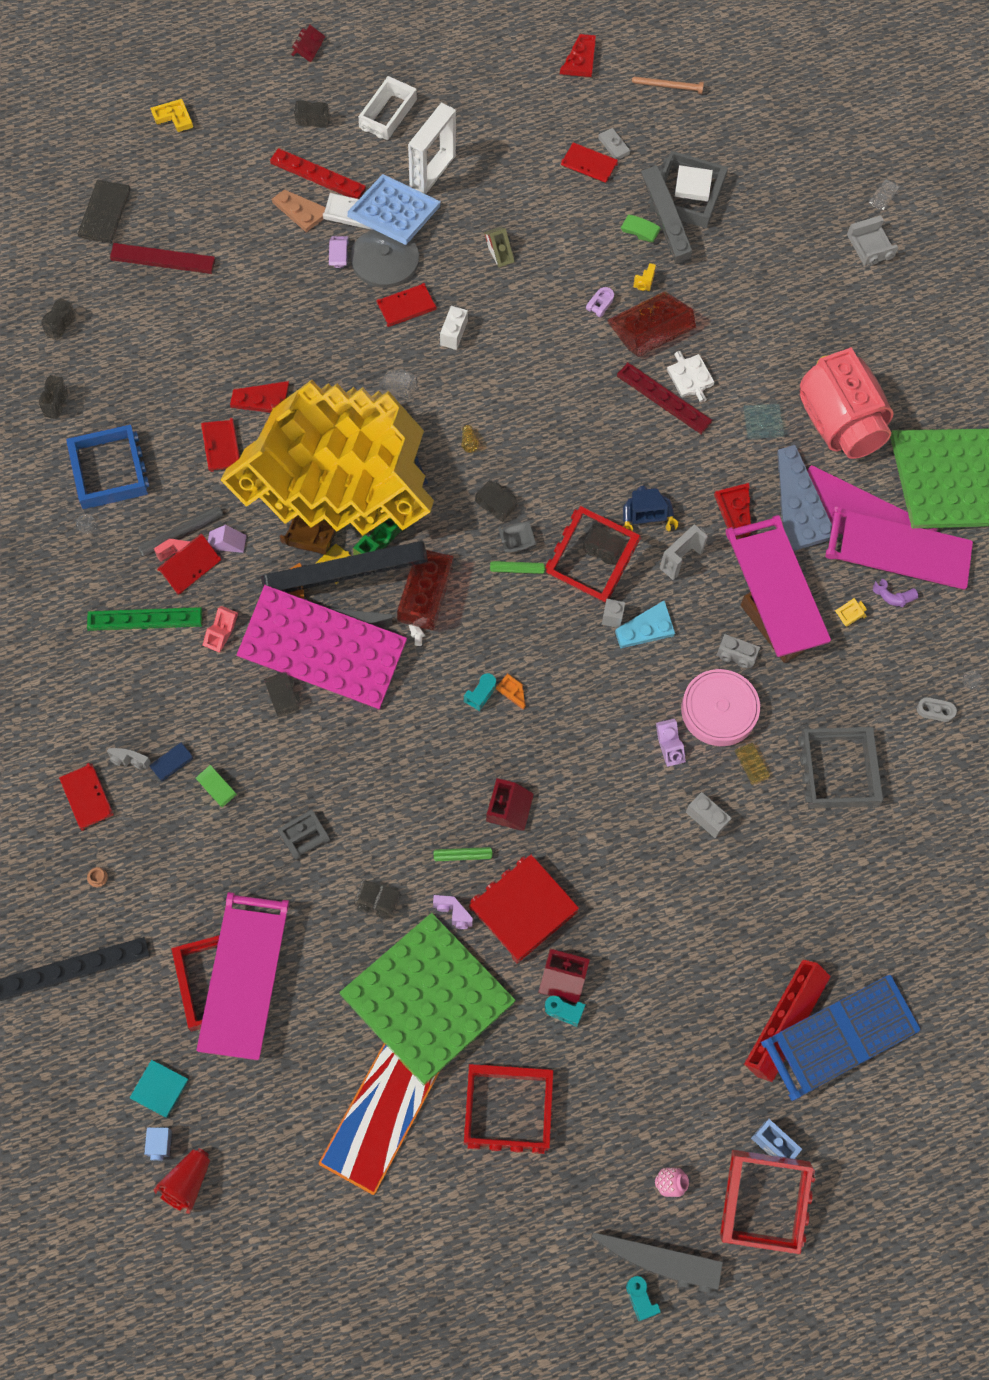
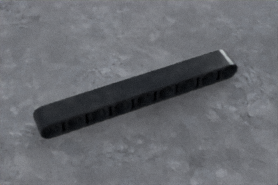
(347, 568)

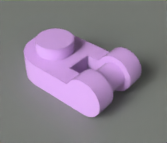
(604, 297)

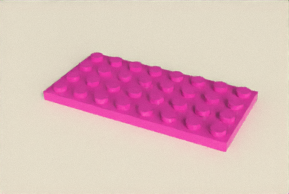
(322, 647)

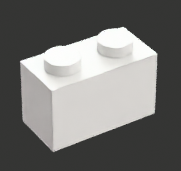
(453, 327)

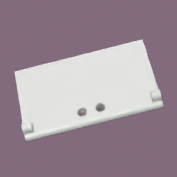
(338, 208)

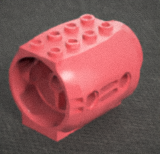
(846, 404)

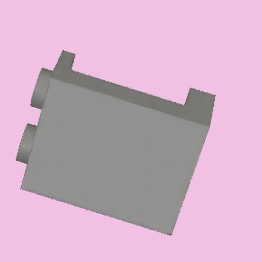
(871, 241)
(694, 538)

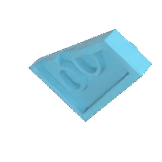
(646, 627)

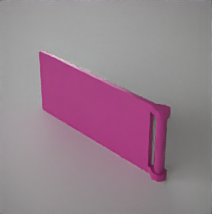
(836, 492)
(901, 549)
(778, 587)
(242, 979)

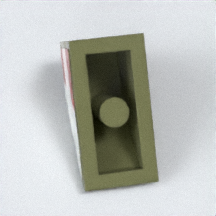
(499, 246)

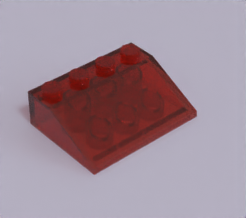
(653, 323)

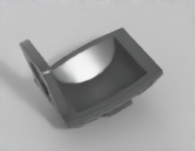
(517, 537)

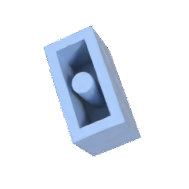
(775, 1141)

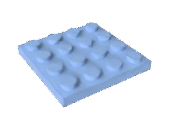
(394, 209)

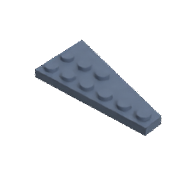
(801, 507)

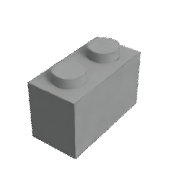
(708, 815)

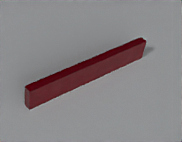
(162, 258)
(664, 398)

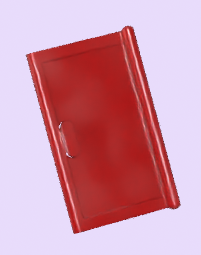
(593, 163)
(403, 307)
(222, 439)
(186, 564)
(86, 801)

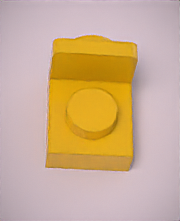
(644, 282)
(851, 612)

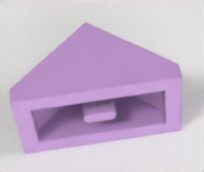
(227, 539)

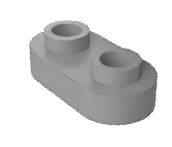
(935, 709)

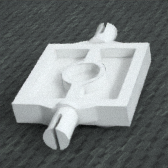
(690, 376)

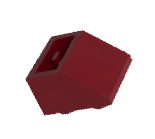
(509, 805)
(564, 976)

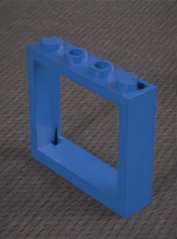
(114, 494)

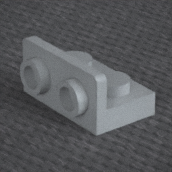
(737, 651)

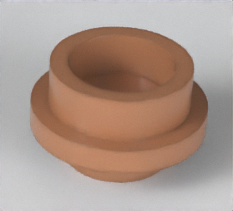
(97, 877)

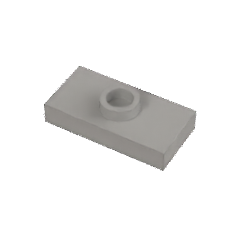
(614, 144)

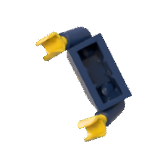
(648, 506)

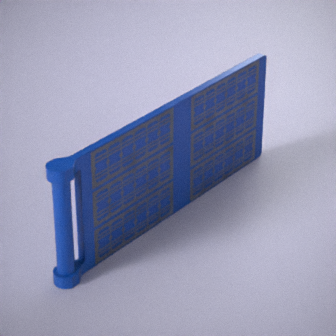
(842, 1036)

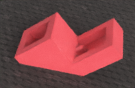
(169, 548)
(219, 632)

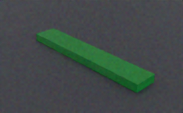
(144, 619)

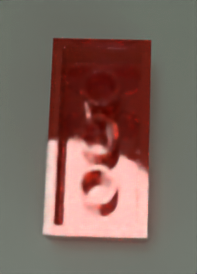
(425, 591)

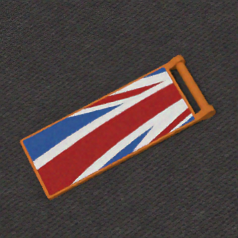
(376, 1123)

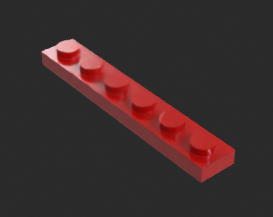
(317, 174)

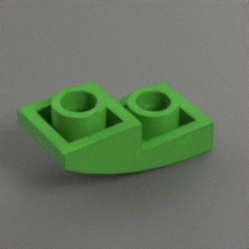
(642, 228)
(216, 786)

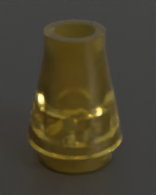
(469, 440)

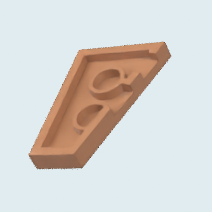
(300, 210)

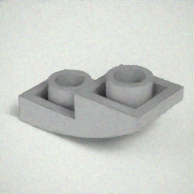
(124, 756)

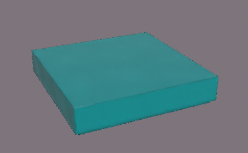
(159, 1089)

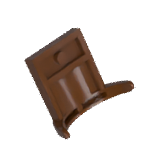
(312, 539)

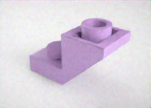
(338, 251)
(669, 742)
(460, 916)

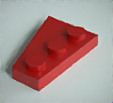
(581, 58)
(259, 398)
(735, 507)

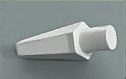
(417, 633)

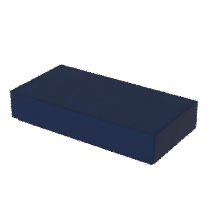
(171, 762)

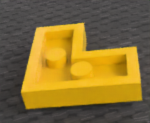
(173, 111)

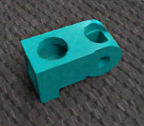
(482, 692)
(563, 1011)
(640, 1301)

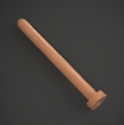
(670, 84)

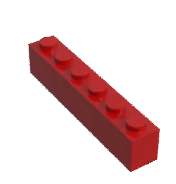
(792, 1008)

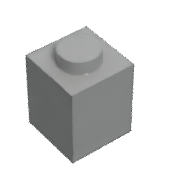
(613, 613)

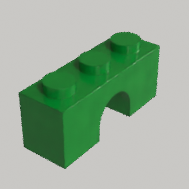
(379, 538)

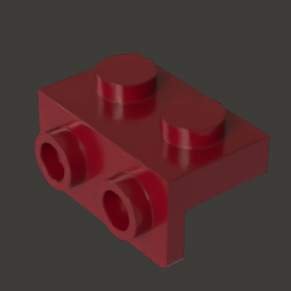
(309, 43)

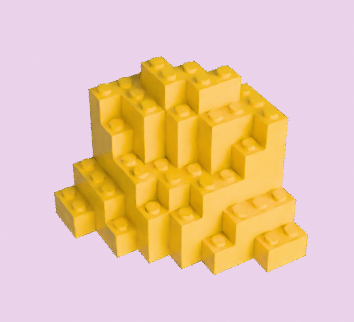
(335, 460)

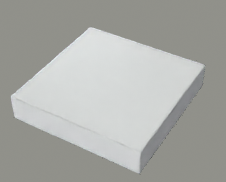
(693, 183)

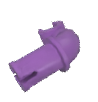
(897, 599)

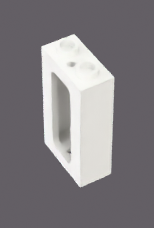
(389, 88)

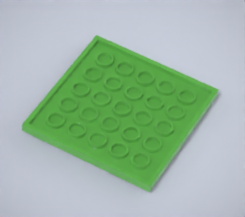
(944, 476)
(427, 998)

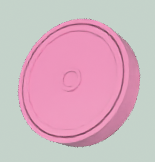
(720, 707)

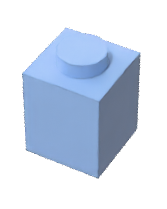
(158, 1143)

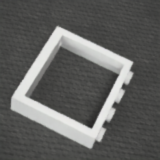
(440, 122)

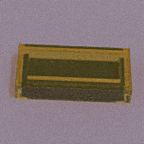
(752, 763)

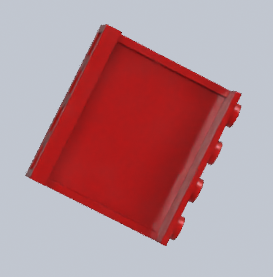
(524, 907)

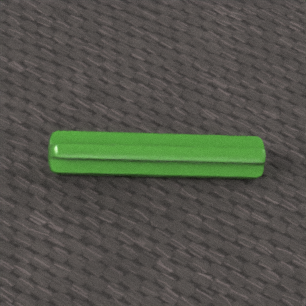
(517, 567)
(462, 854)

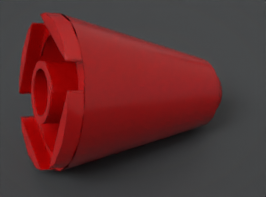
(184, 1181)

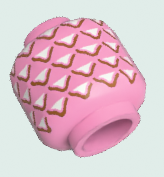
(672, 1182)

